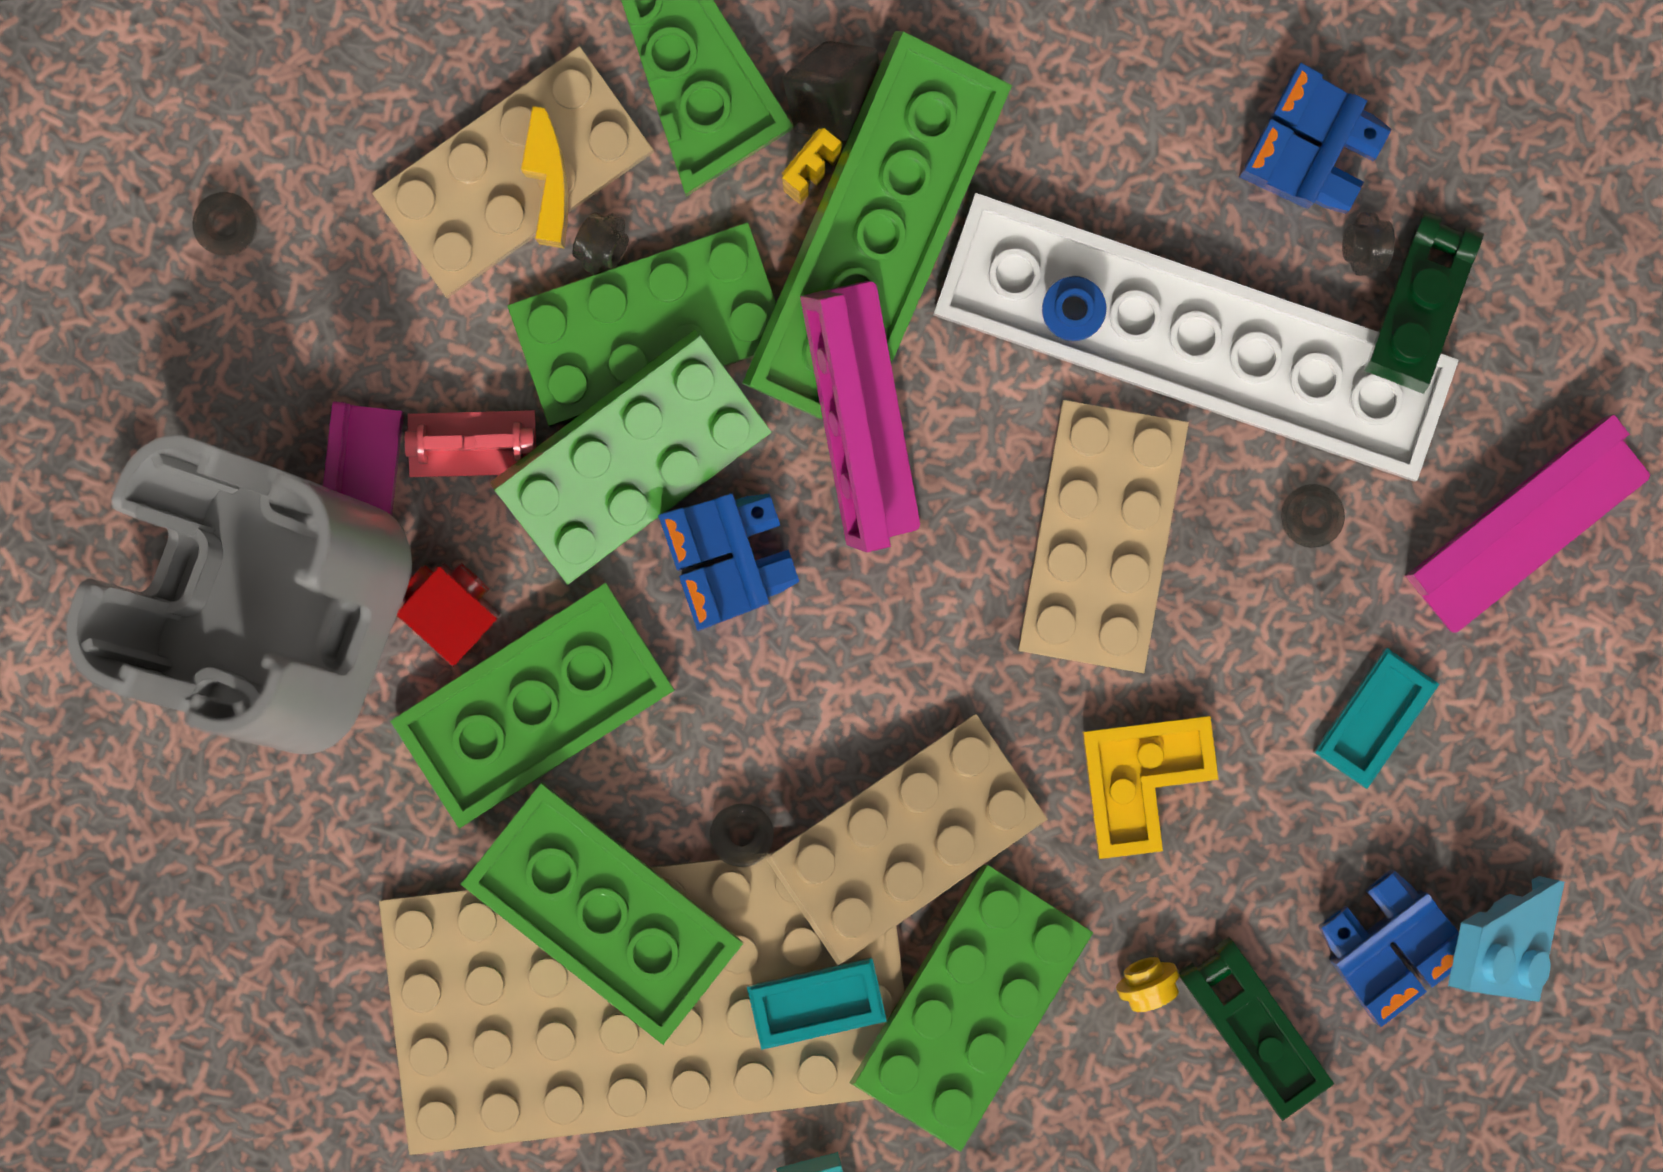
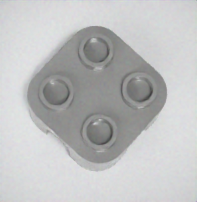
(259, 604)

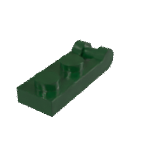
(1423, 304)
(1257, 1031)

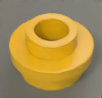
(1148, 984)

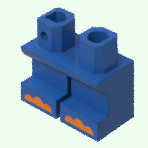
(1306, 138)
(719, 530)
(1369, 962)

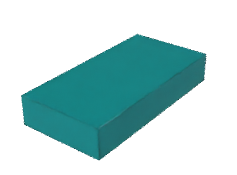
(1376, 718)
(816, 1003)

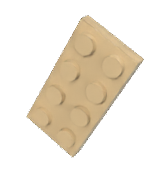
(469, 198)
(1103, 536)
(906, 839)

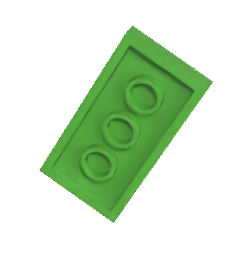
(613, 324)
(630, 457)
(532, 705)
(602, 913)
(971, 1007)

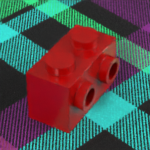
(447, 609)

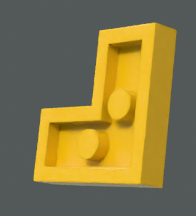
(1128, 766)

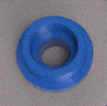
(1074, 329)

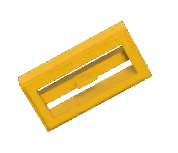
(810, 165)

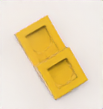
(545, 162)

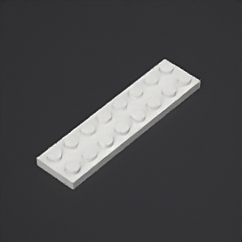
(1192, 337)

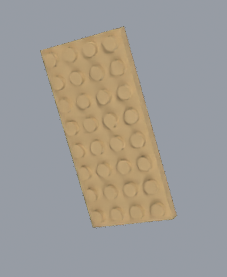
(522, 1050)

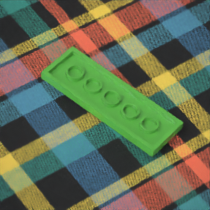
(884, 204)

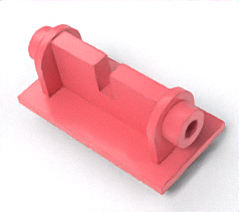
(468, 442)

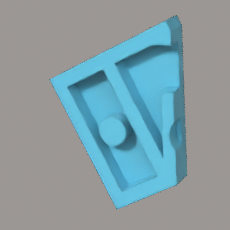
(1509, 945)

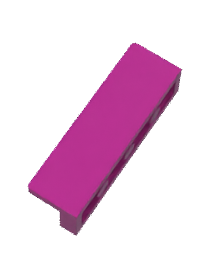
(860, 414)
(364, 453)
(1529, 525)

